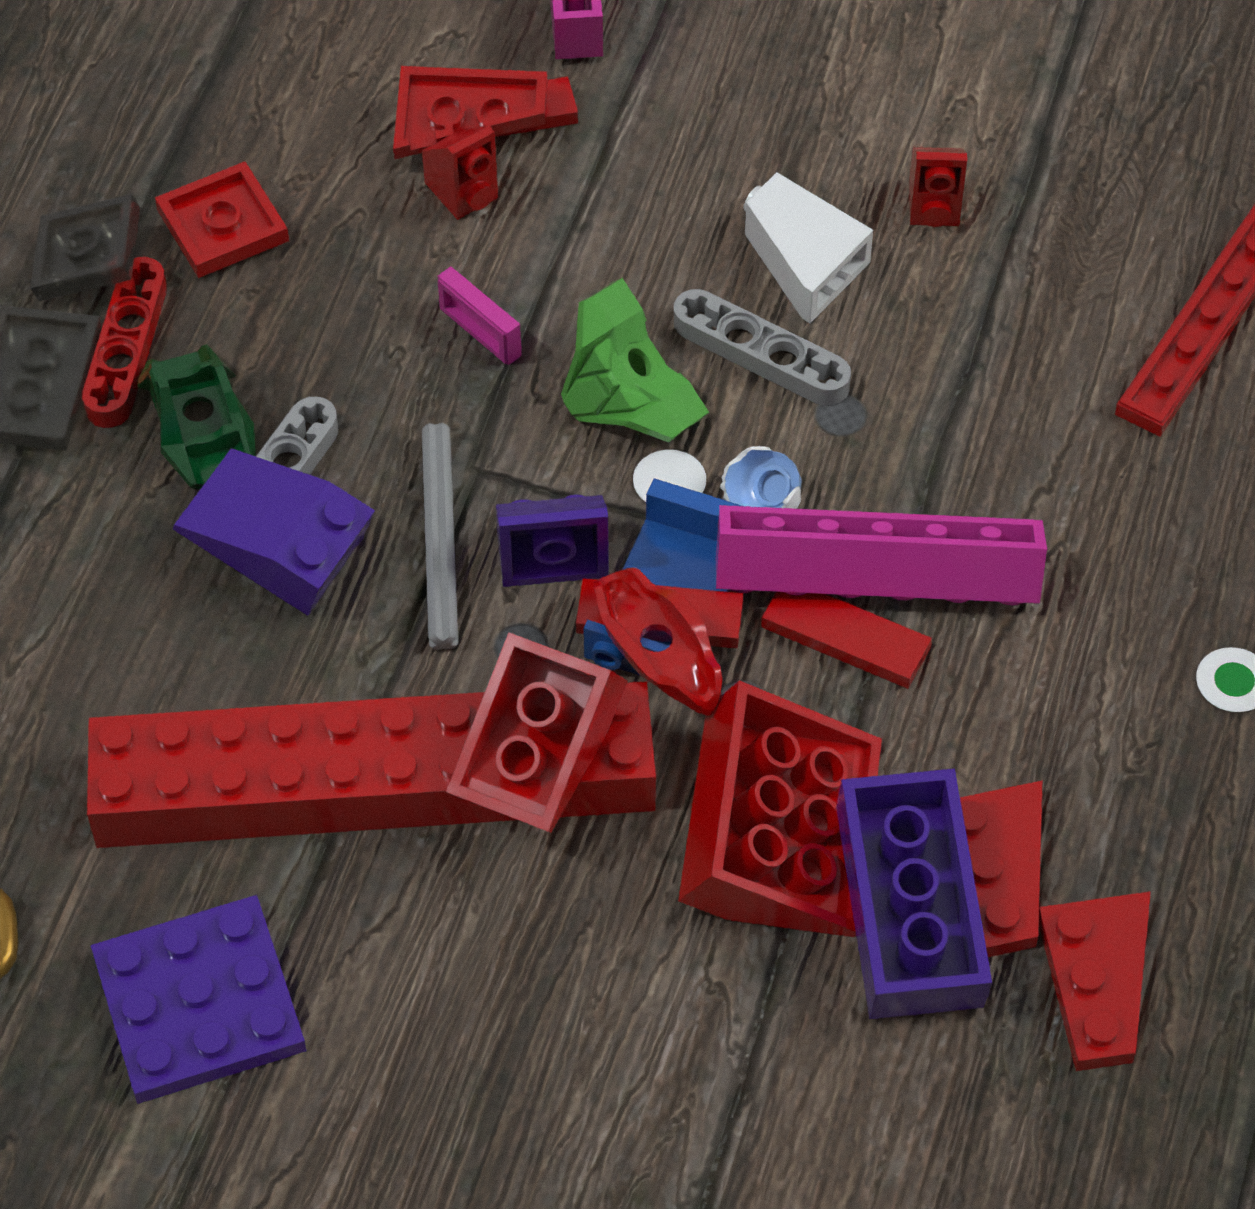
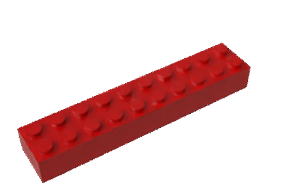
(323, 769)

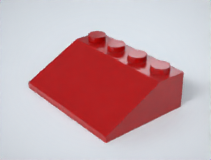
(766, 813)

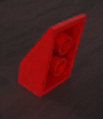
(535, 732)

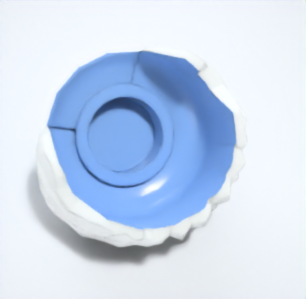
(762, 479)

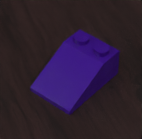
(276, 526)

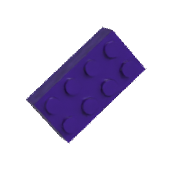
(913, 894)

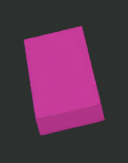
(479, 316)

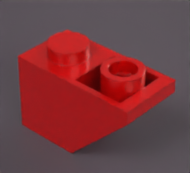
(463, 170)
(936, 186)

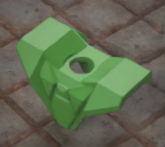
(621, 375)

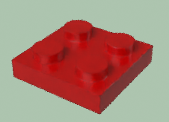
(222, 219)

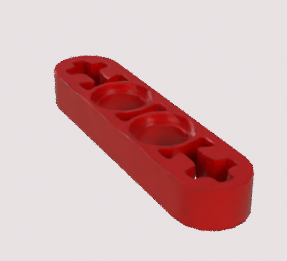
(119, 340)

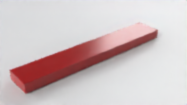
(1194, 336)

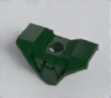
(189, 445)

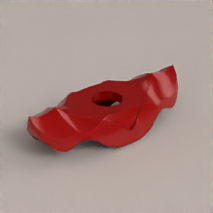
(687, 668)

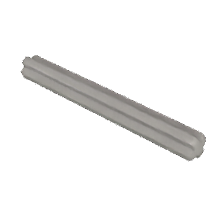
(439, 537)

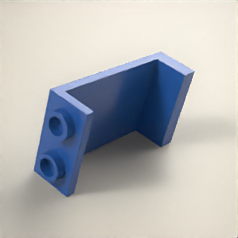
(671, 550)

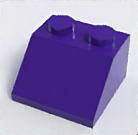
(553, 540)

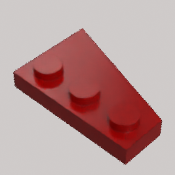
(445, 100)
(1005, 862)
(1098, 974)

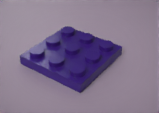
(198, 999)

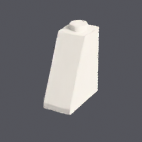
(805, 243)

